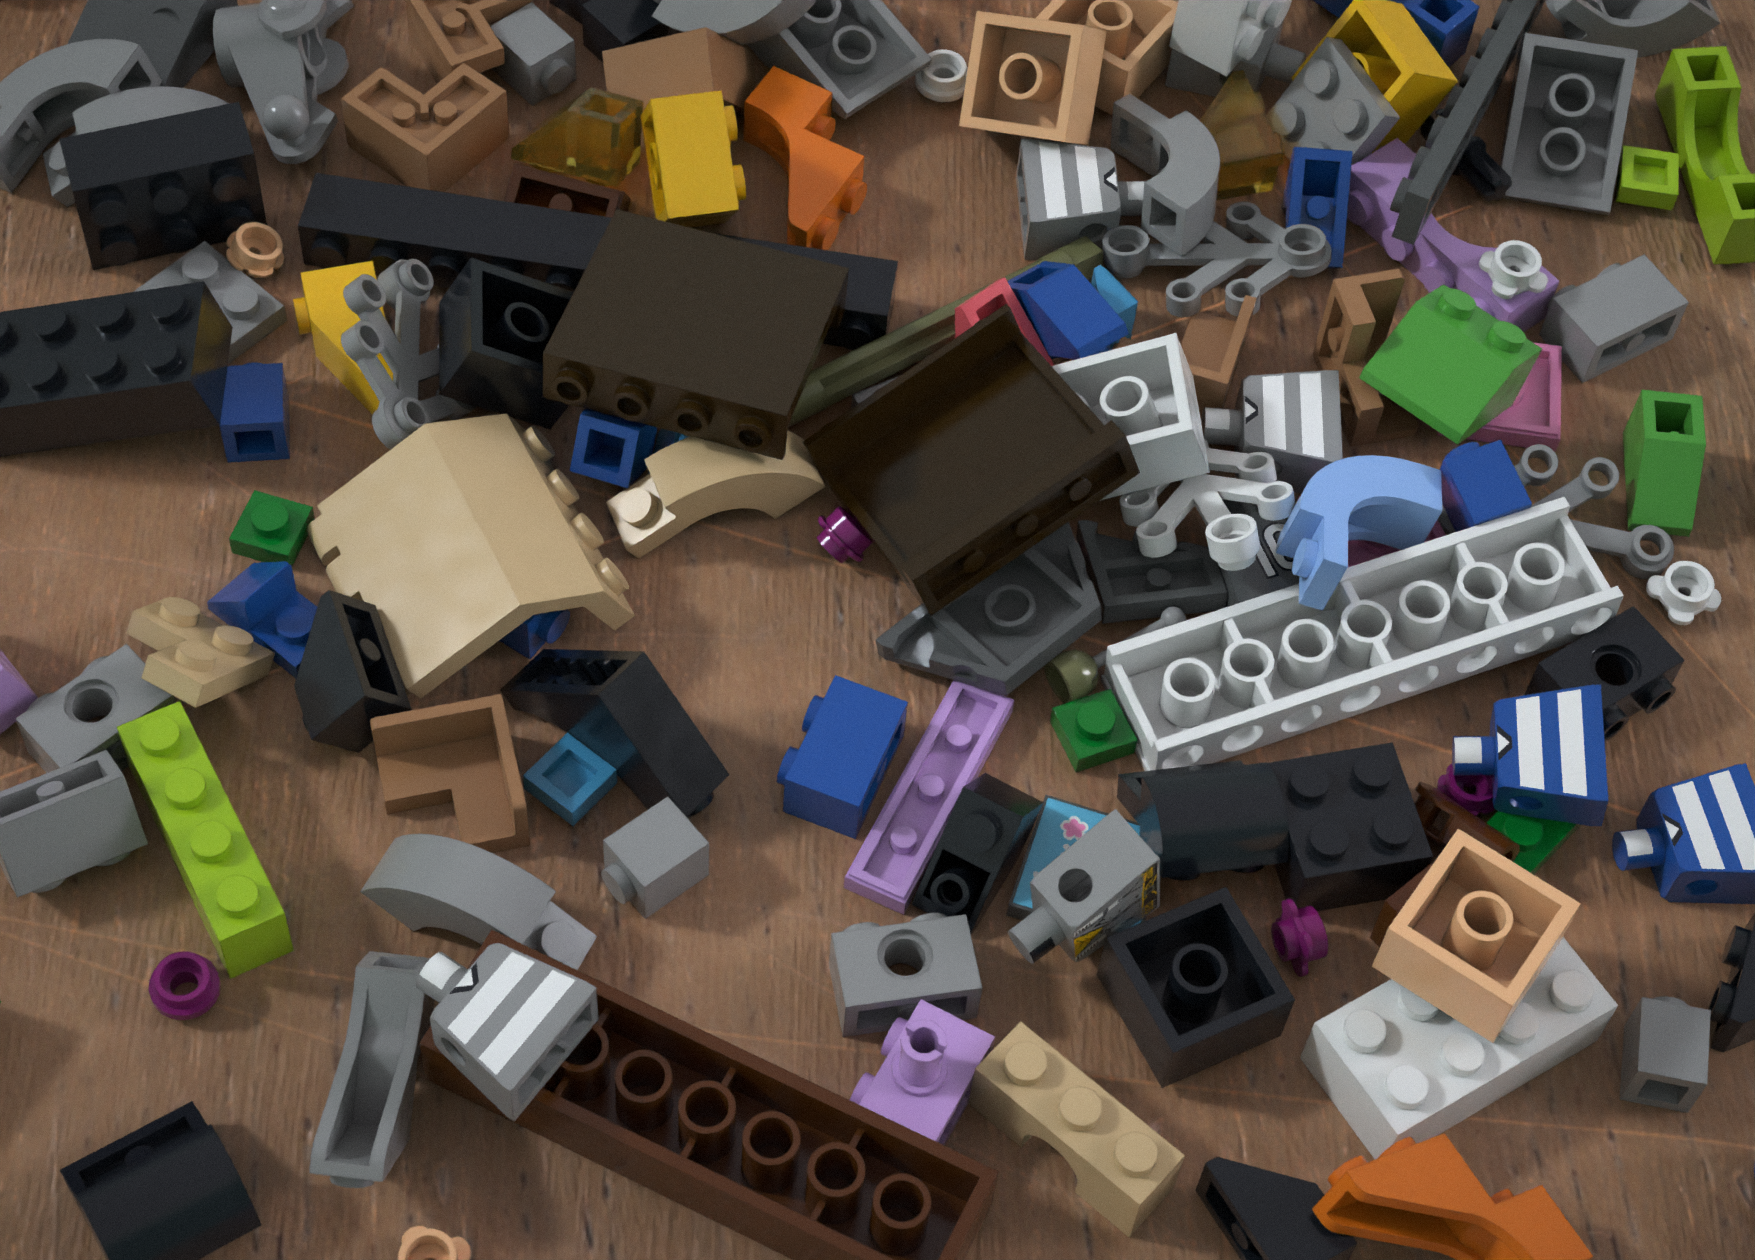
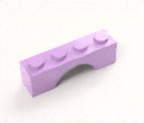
(1436, 255)

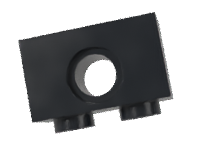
(1623, 653)

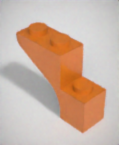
(824, 179)
(1435, 1203)

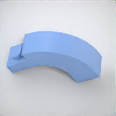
(1356, 500)

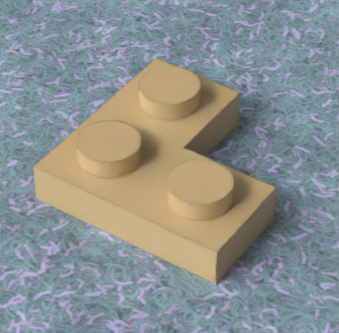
(195, 653)

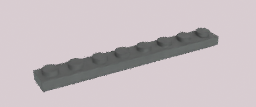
(1461, 117)

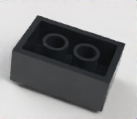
(163, 184)

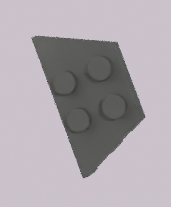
(1005, 623)

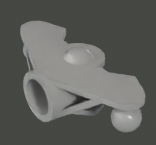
(284, 63)

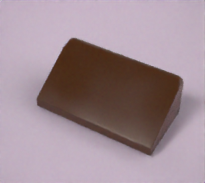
(559, 192)

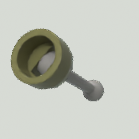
(1075, 673)

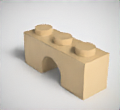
(1116, 1156)

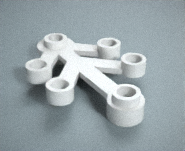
(1230, 537)

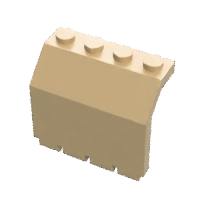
(463, 544)

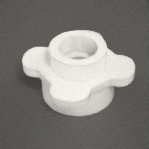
(1514, 269)
(1689, 579)

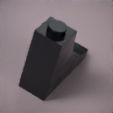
(624, 716)

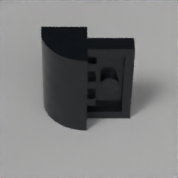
(1209, 817)
(162, 1191)

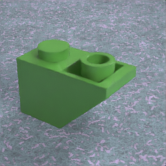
(1664, 460)

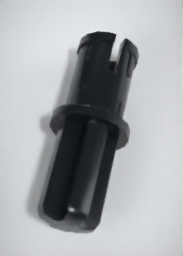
(1477, 166)

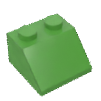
(1452, 363)

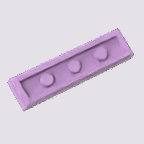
(921, 803)

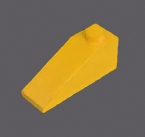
(327, 317)

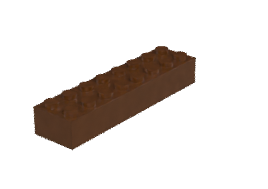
(744, 1139)

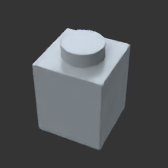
(535, 53)
(654, 858)
(1665, 1054)

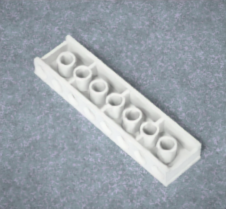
(1383, 636)

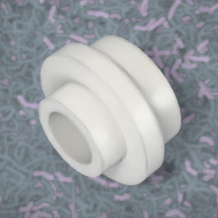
(944, 77)

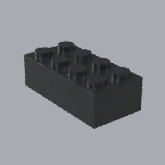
(112, 368)

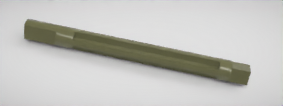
(911, 342)

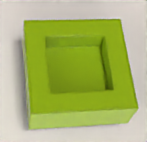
(1647, 177)

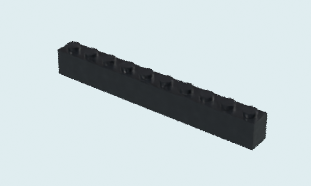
(385, 222)

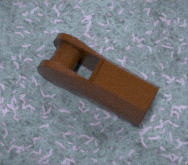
(1429, 806)

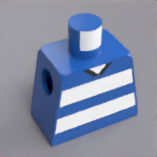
(1543, 755)
(1697, 839)

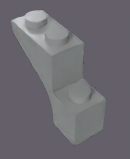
(374, 1084)

